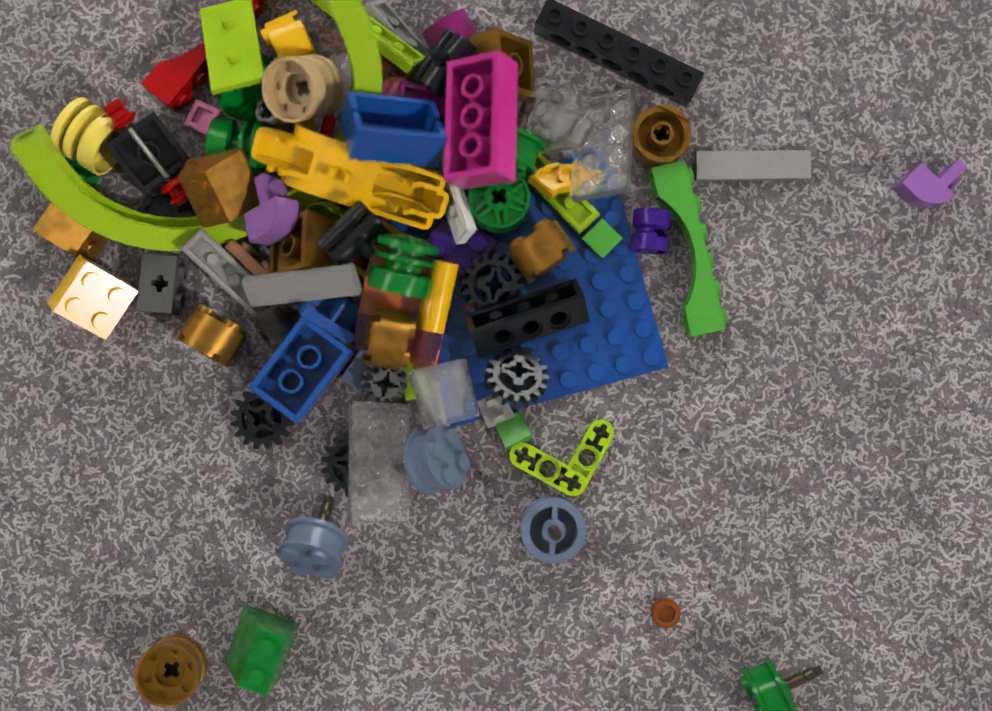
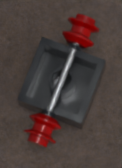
(146, 151)

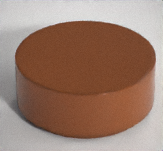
(665, 612)

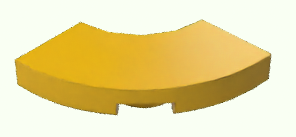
(552, 179)

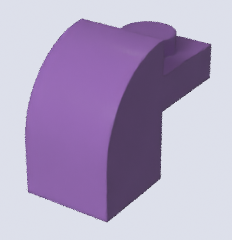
(925, 189)
(275, 215)

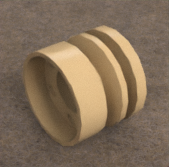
(302, 87)

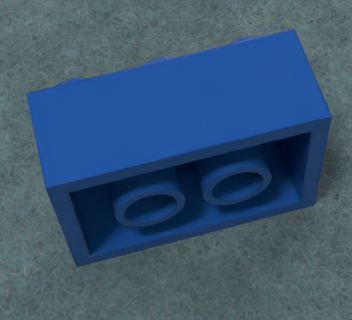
(301, 370)

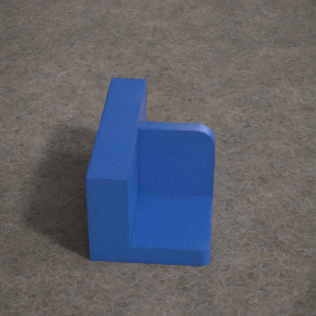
(332, 315)

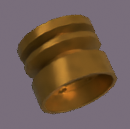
(156, 680)

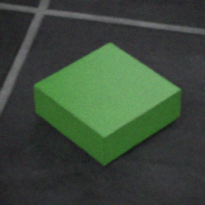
(602, 238)
(514, 431)

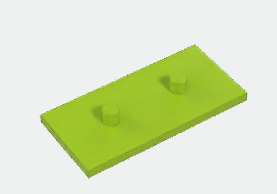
(231, 45)

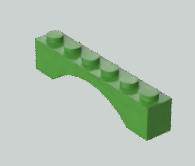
(674, 192)

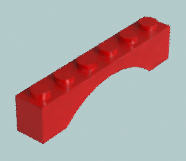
(178, 77)

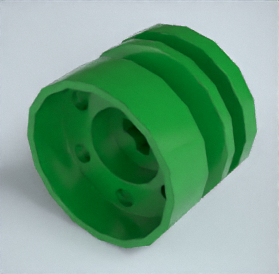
(226, 135)
(500, 218)
(403, 266)

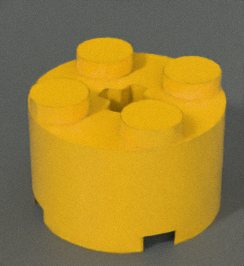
(288, 36)

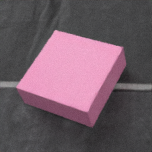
(201, 116)

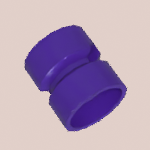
(650, 231)

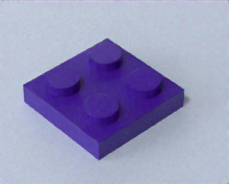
(460, 253)

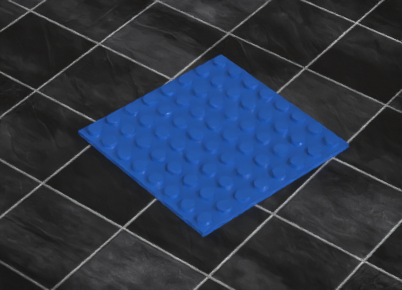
(622, 327)

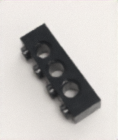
(527, 317)

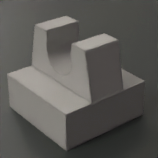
(494, 411)

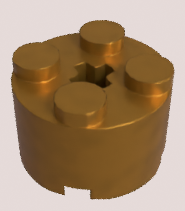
(668, 122)
(541, 249)
(211, 336)
(388, 338)

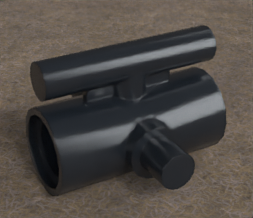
(433, 69)
(352, 235)

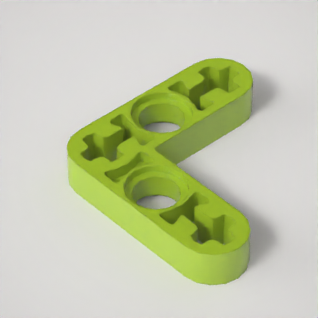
(574, 467)

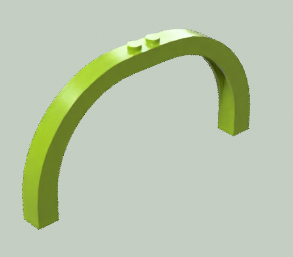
(101, 215)

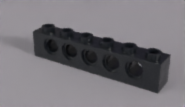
(617, 52)

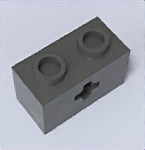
(157, 270)

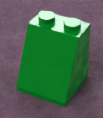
(260, 649)

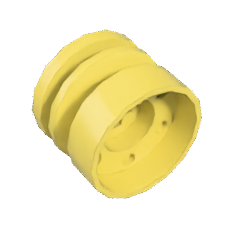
(82, 135)

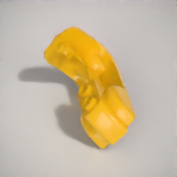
(324, 170)

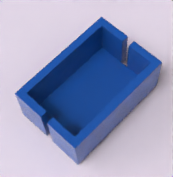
(392, 129)

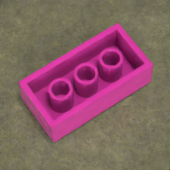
(481, 120)

